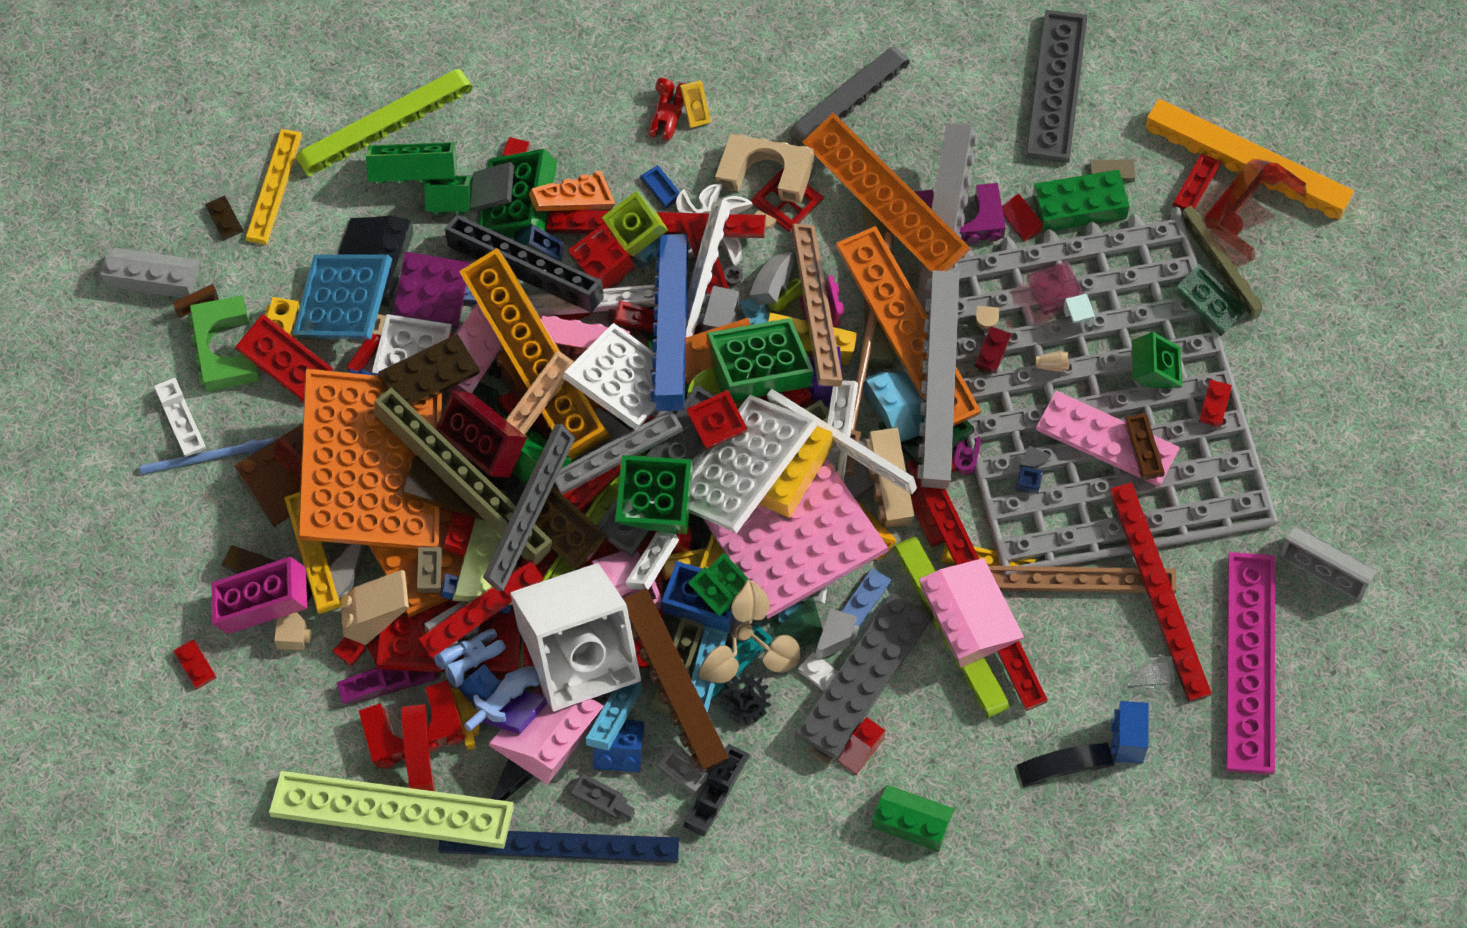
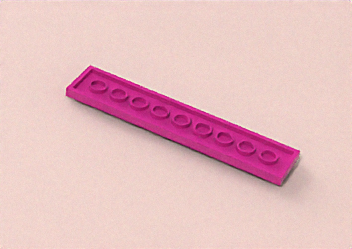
(1250, 664)

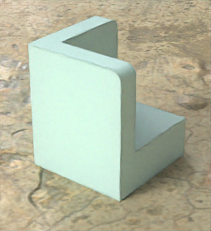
(1079, 309)

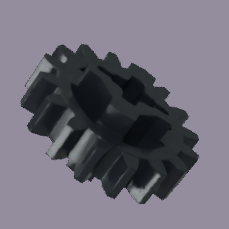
(754, 700)

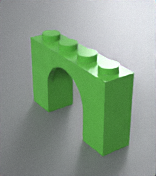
(208, 320)

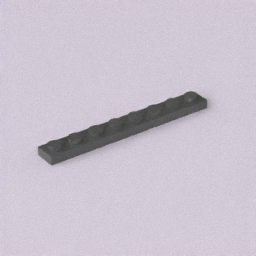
(528, 507)

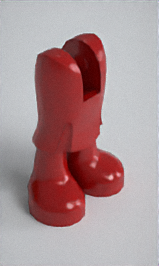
(664, 111)

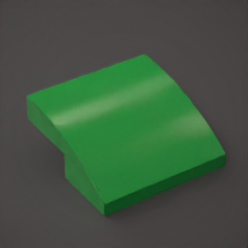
(719, 583)

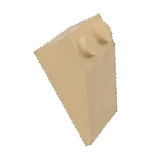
(373, 606)

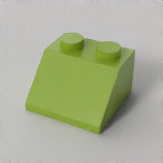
(634, 223)

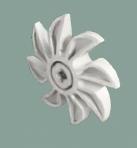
(707, 197)

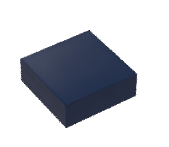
(1029, 479)

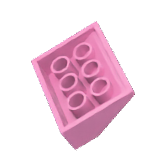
(970, 610)
(548, 738)

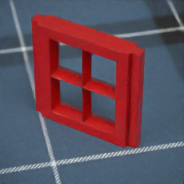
(783, 220)

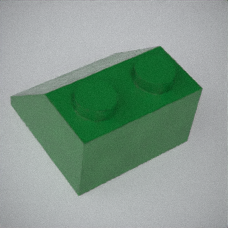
(448, 195)
(1156, 362)

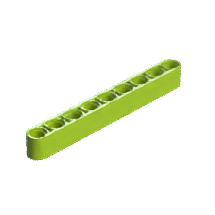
(383, 121)
(978, 673)

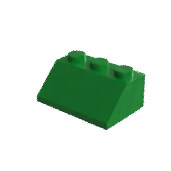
(912, 818)

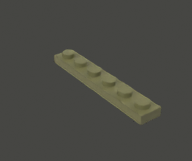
(1226, 268)

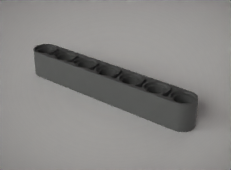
(853, 92)

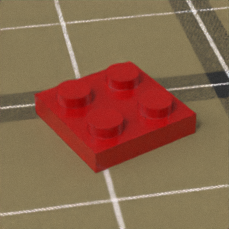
(717, 420)

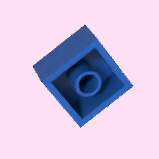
(1130, 732)

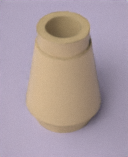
(1053, 361)

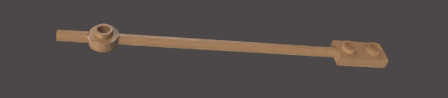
(862, 368)

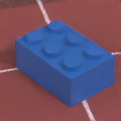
(683, 601)

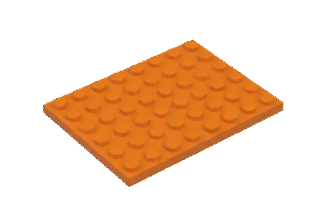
(359, 467)

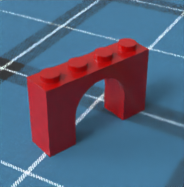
(444, 729)

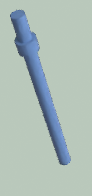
(251, 446)

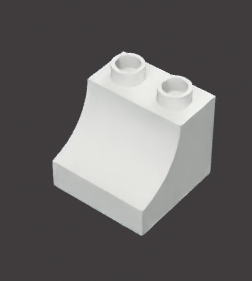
(577, 636)

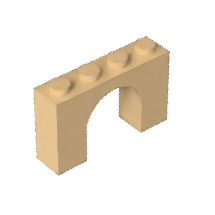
(745, 151)

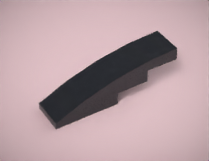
(716, 791)

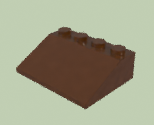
(269, 479)

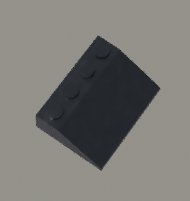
(380, 237)

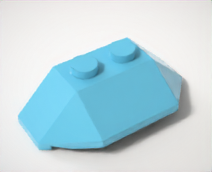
(895, 402)

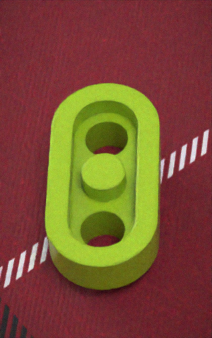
(792, 292)

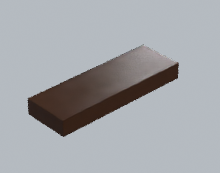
(1144, 446)

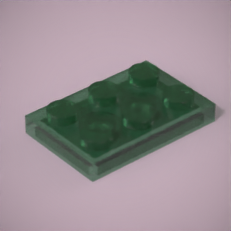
(1209, 299)

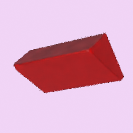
(1022, 218)

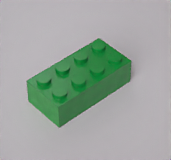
(411, 162)
(1081, 200)

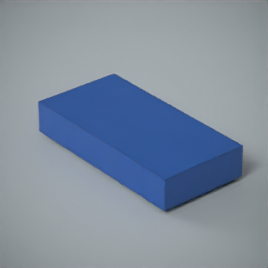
(660, 186)

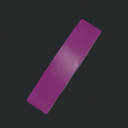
(379, 683)

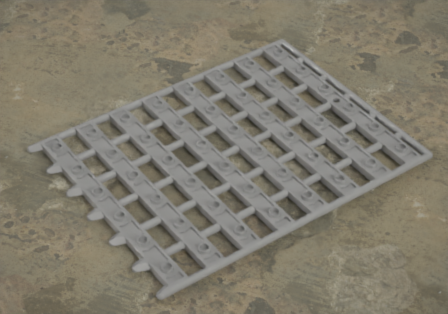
(1089, 367)

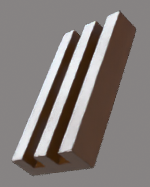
(206, 294)

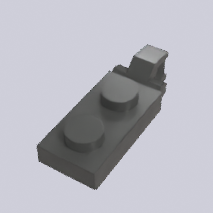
(601, 797)

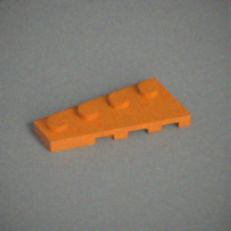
(577, 194)

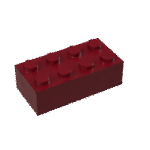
(481, 434)

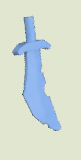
(509, 688)

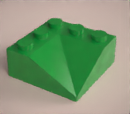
(655, 493)

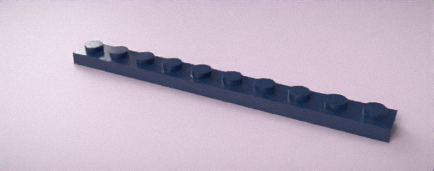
(575, 847)

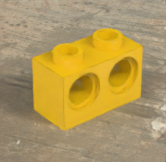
(287, 320)

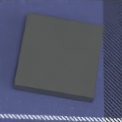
(492, 187)

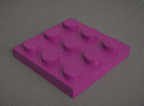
(431, 289)

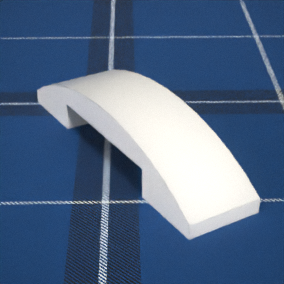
(180, 417)

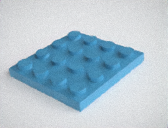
(342, 296)

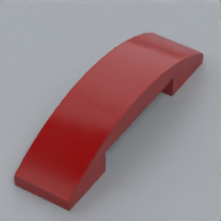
(417, 747)

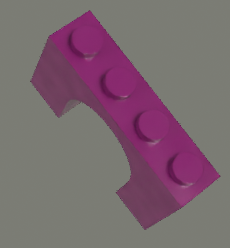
(990, 219)

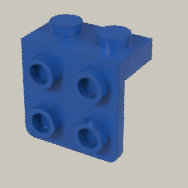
(624, 751)

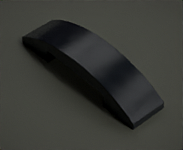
(1065, 762)

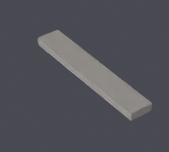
(611, 454)

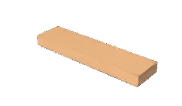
(539, 393)

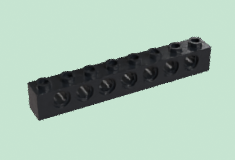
(526, 263)

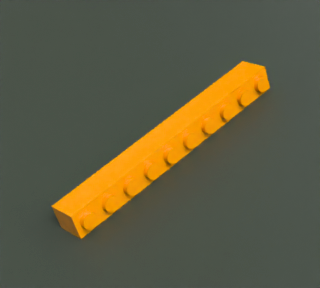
(1235, 152)

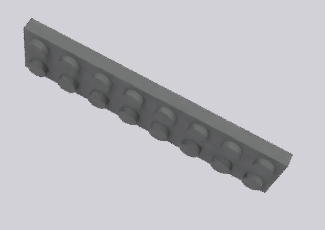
(1057, 86)
(680, 446)
(863, 676)

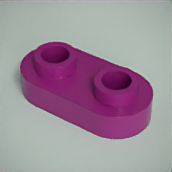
(963, 456)

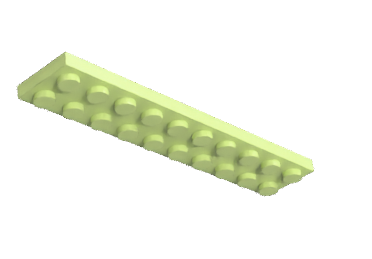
(392, 809)

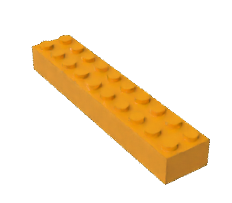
(530, 346)

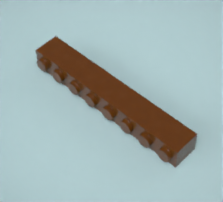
(674, 683)

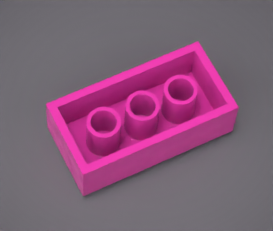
(259, 595)

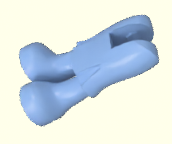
(474, 654)

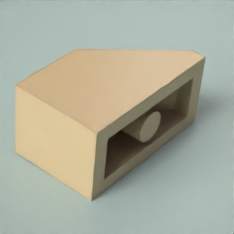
(291, 632)

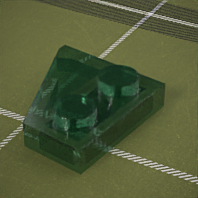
(802, 624)

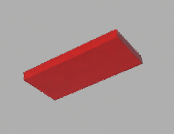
(279, 355)

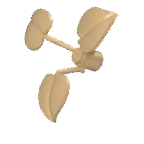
(747, 606)

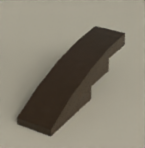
(242, 560)

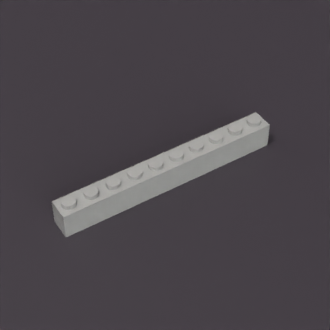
(951, 186)
(939, 379)

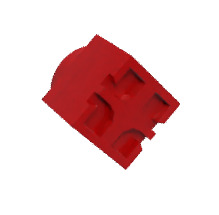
(602, 257)

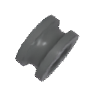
(734, 270)

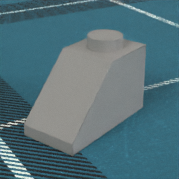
(836, 633)

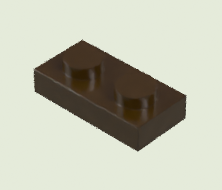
(224, 217)

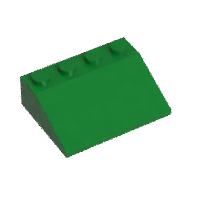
(530, 171)
(759, 359)

